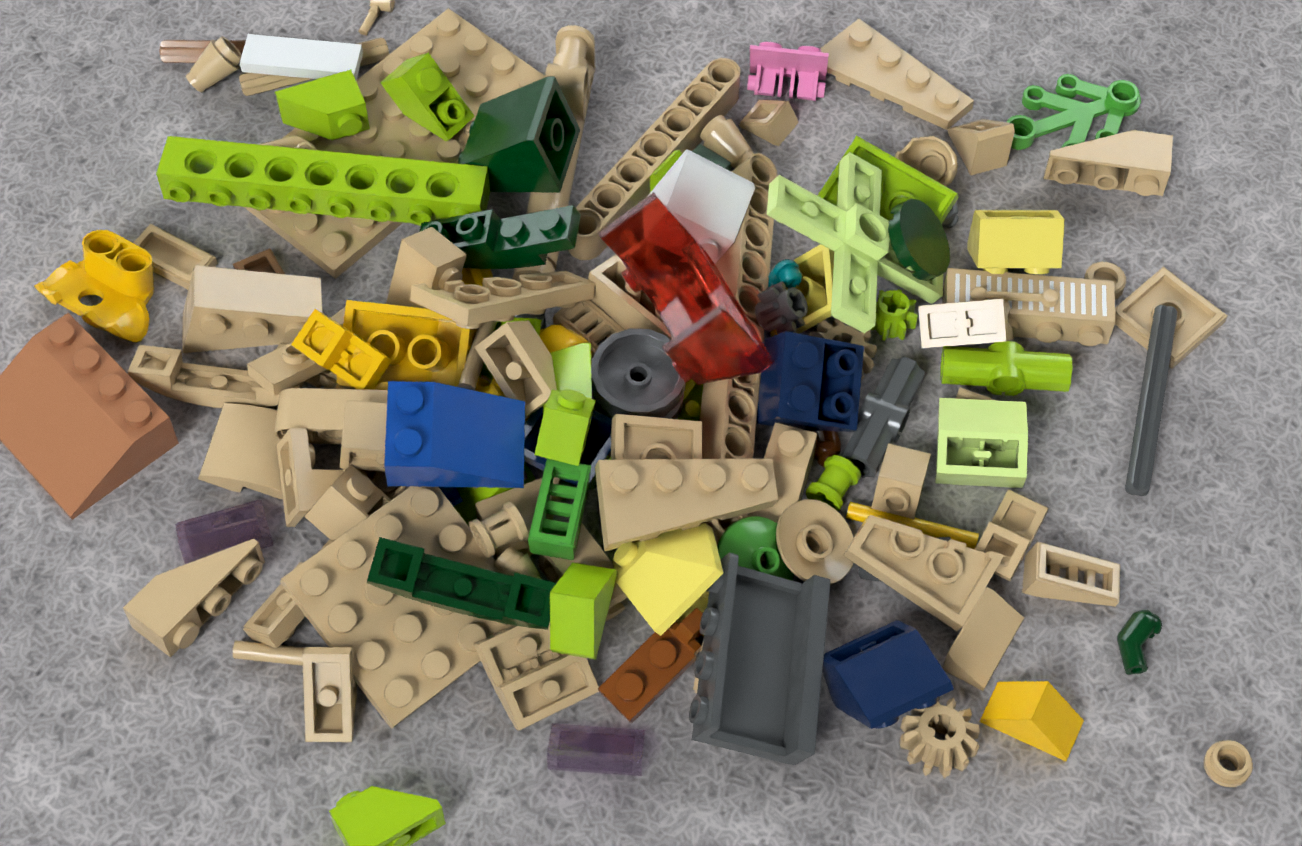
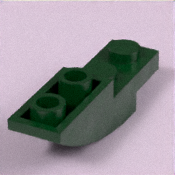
(512, 240)

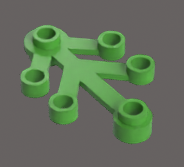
(1117, 100)

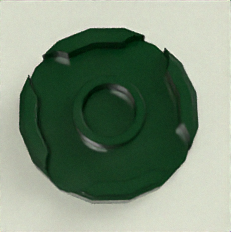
(919, 239)

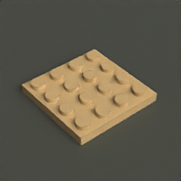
(399, 645)

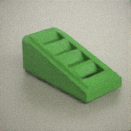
(555, 545)

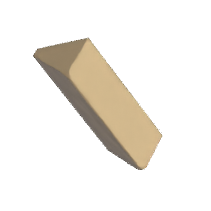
(983, 640)

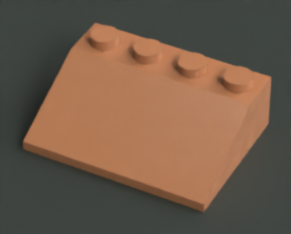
(78, 417)

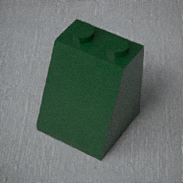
(524, 139)

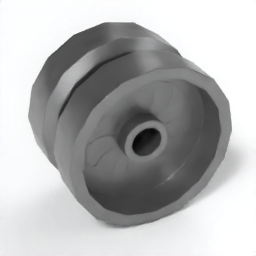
(636, 376)

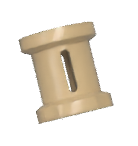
(498, 529)

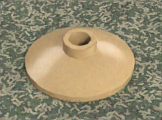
(824, 531)

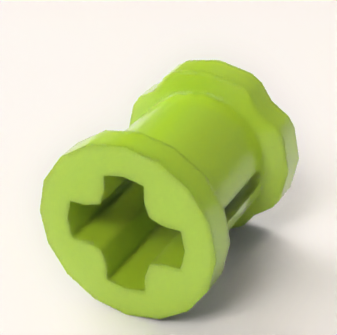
(834, 481)

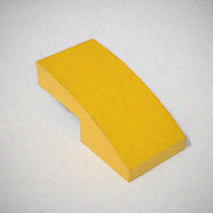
(341, 351)

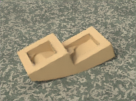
(1012, 531)

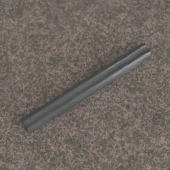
(1151, 401)

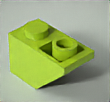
(427, 96)

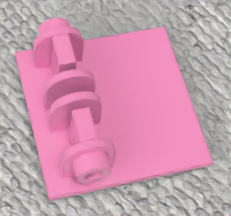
(772, 60)

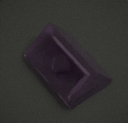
(223, 530)
(596, 749)

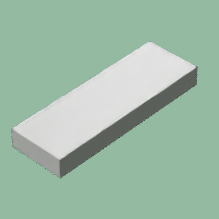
(299, 57)

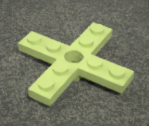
(856, 237)

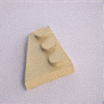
(928, 571)

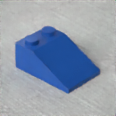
(453, 437)

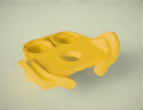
(116, 273)

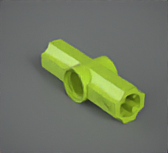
(1006, 368)

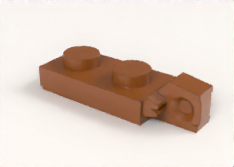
(653, 667)

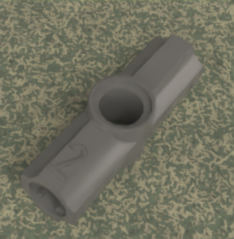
(883, 415)

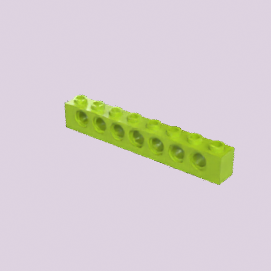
(319, 181)

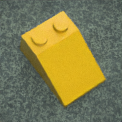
(417, 340)

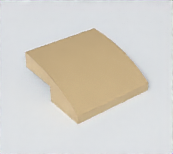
(244, 451)
(531, 677)

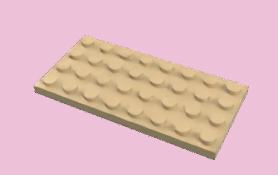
(476, 69)

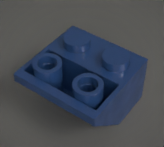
(811, 383)
(884, 675)

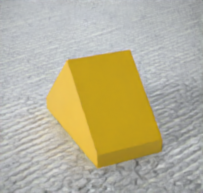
(1034, 715)

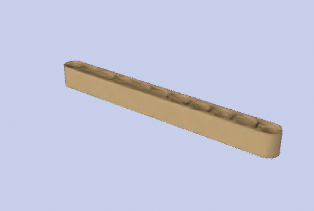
(731, 404)

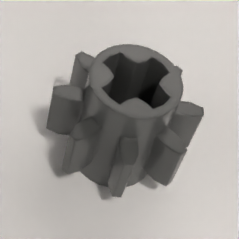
(781, 308)

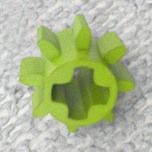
(894, 314)

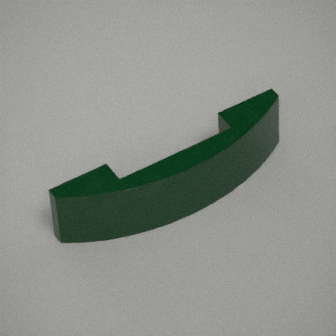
(460, 586)

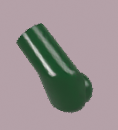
(1132, 637)

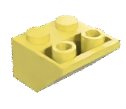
(1016, 240)

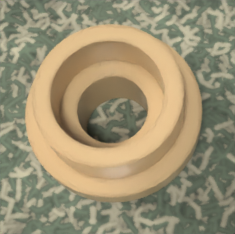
(1237, 755)

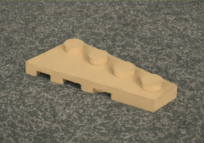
(879, 66)
(503, 297)
(663, 495)

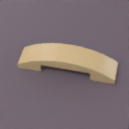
(202, 385)

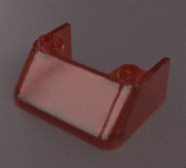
(690, 294)

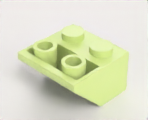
(982, 443)

